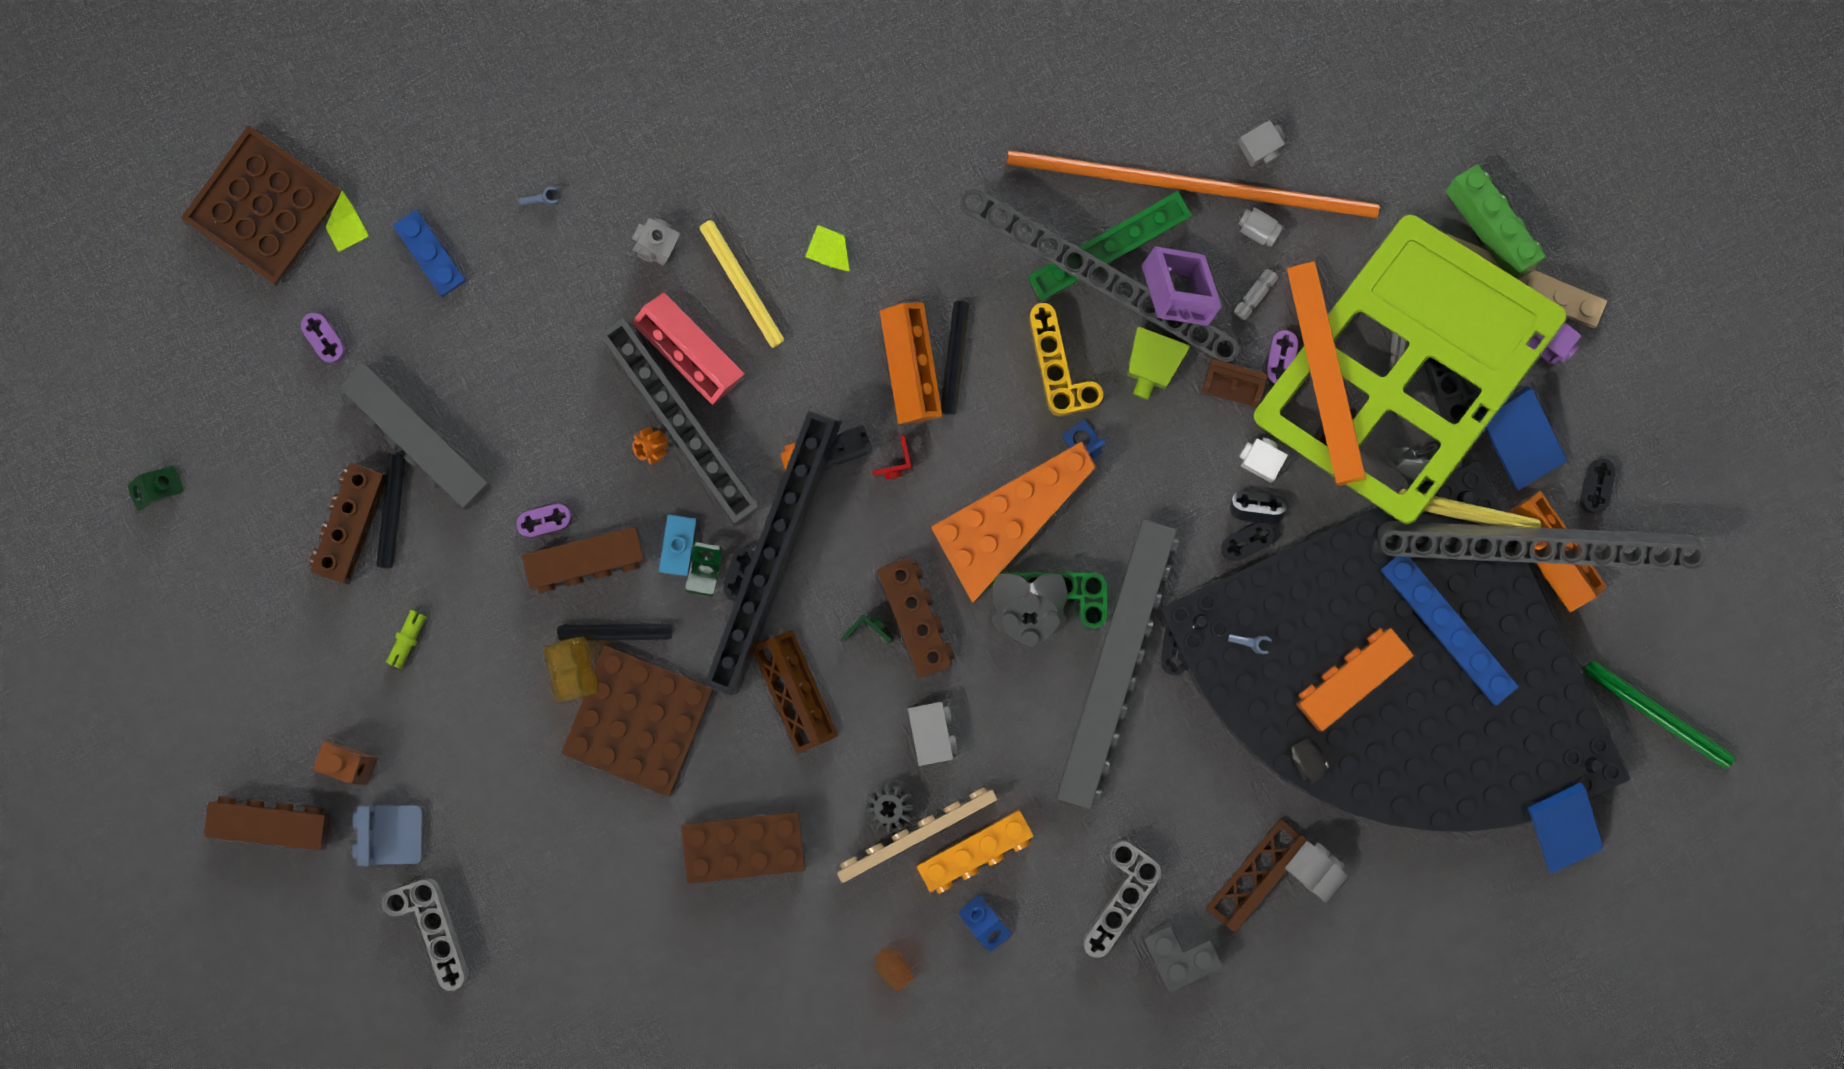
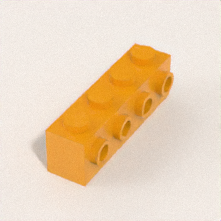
(975, 850)

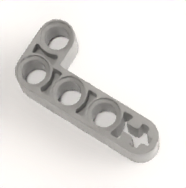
(1116, 902)
(431, 935)

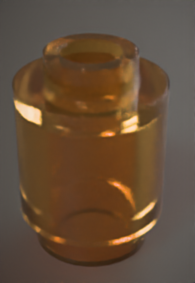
(893, 968)

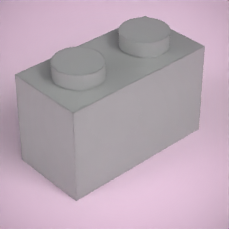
(931, 733)

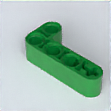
(1079, 593)

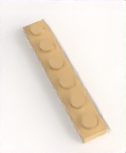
(1577, 303)
(904, 839)

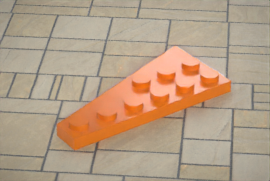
(999, 525)

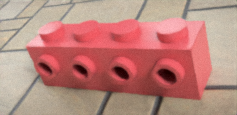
(688, 348)

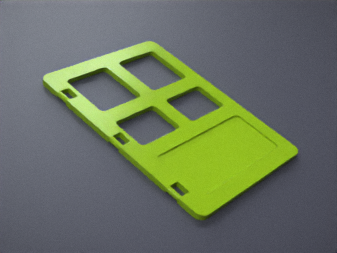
(1448, 310)

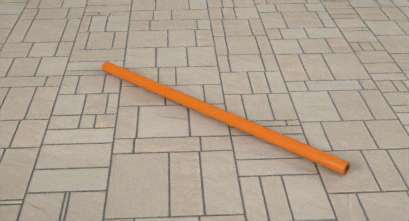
(1193, 184)

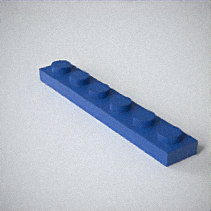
(1449, 629)

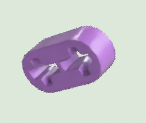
(318, 341)
(1274, 354)
(546, 527)

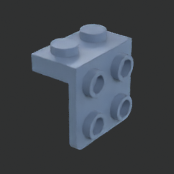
(388, 834)

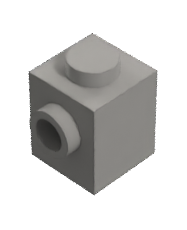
(1262, 143)

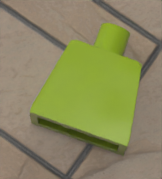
(1153, 361)

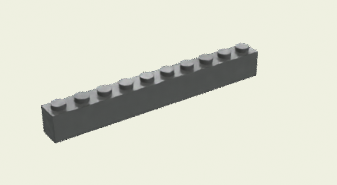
(1116, 664)

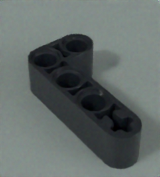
(1444, 400)

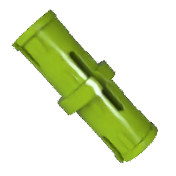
(406, 639)

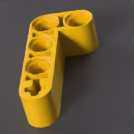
(1058, 359)

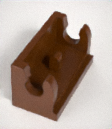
(1234, 383)

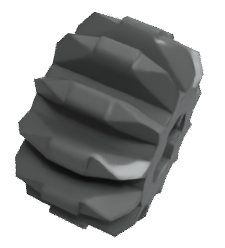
(898, 810)

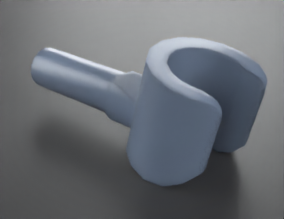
(540, 198)
(1250, 642)

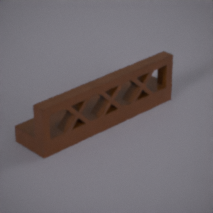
(798, 689)
(1265, 883)

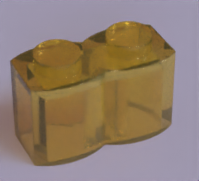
(570, 669)

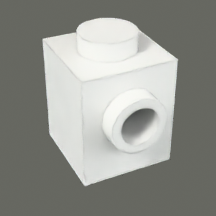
(1263, 458)

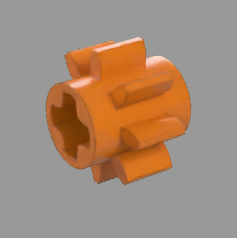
(650, 445)

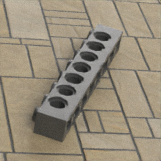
(679, 421)

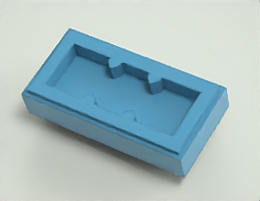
(677, 545)

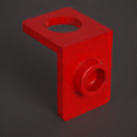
(896, 471)

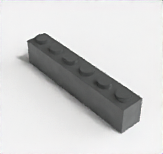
(415, 436)

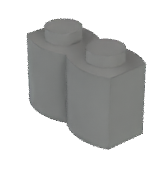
(1317, 871)

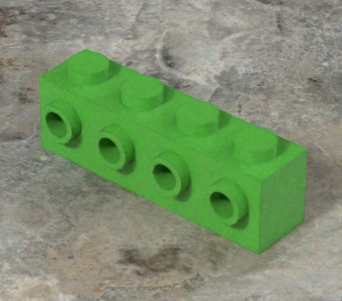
(1495, 222)

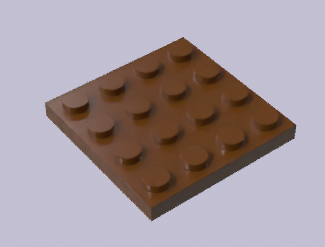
(262, 205)
(637, 721)

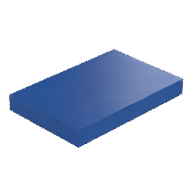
(1524, 439)
(1565, 828)

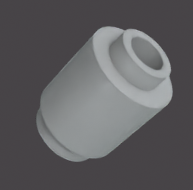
(1260, 226)

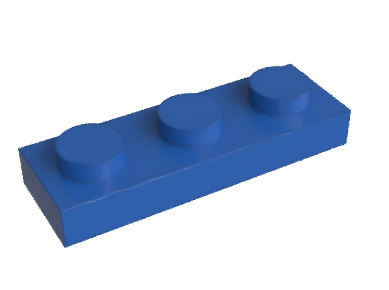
(429, 253)

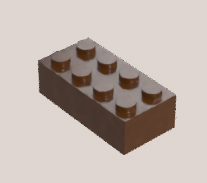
(743, 847)

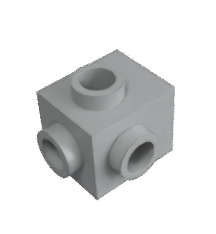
(654, 240)

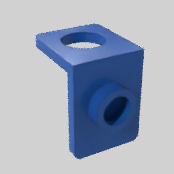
(1094, 445)
(983, 922)

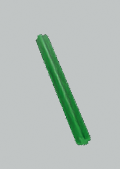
(1659, 714)

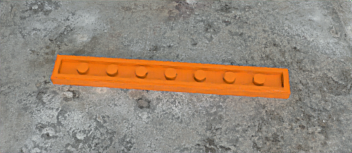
(1326, 374)

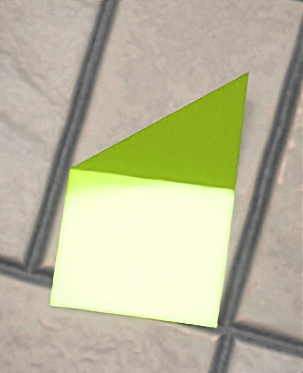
(345, 225)
(828, 248)

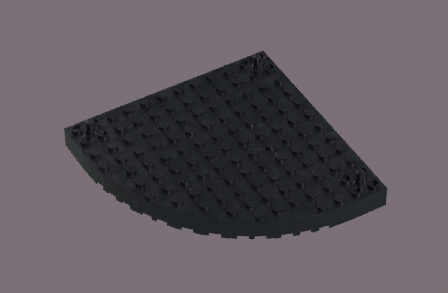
(1426, 739)

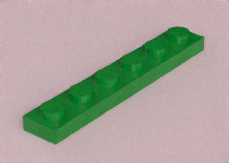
(1114, 243)

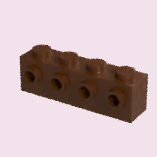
(348, 523)
(583, 559)
(914, 617)
(267, 825)

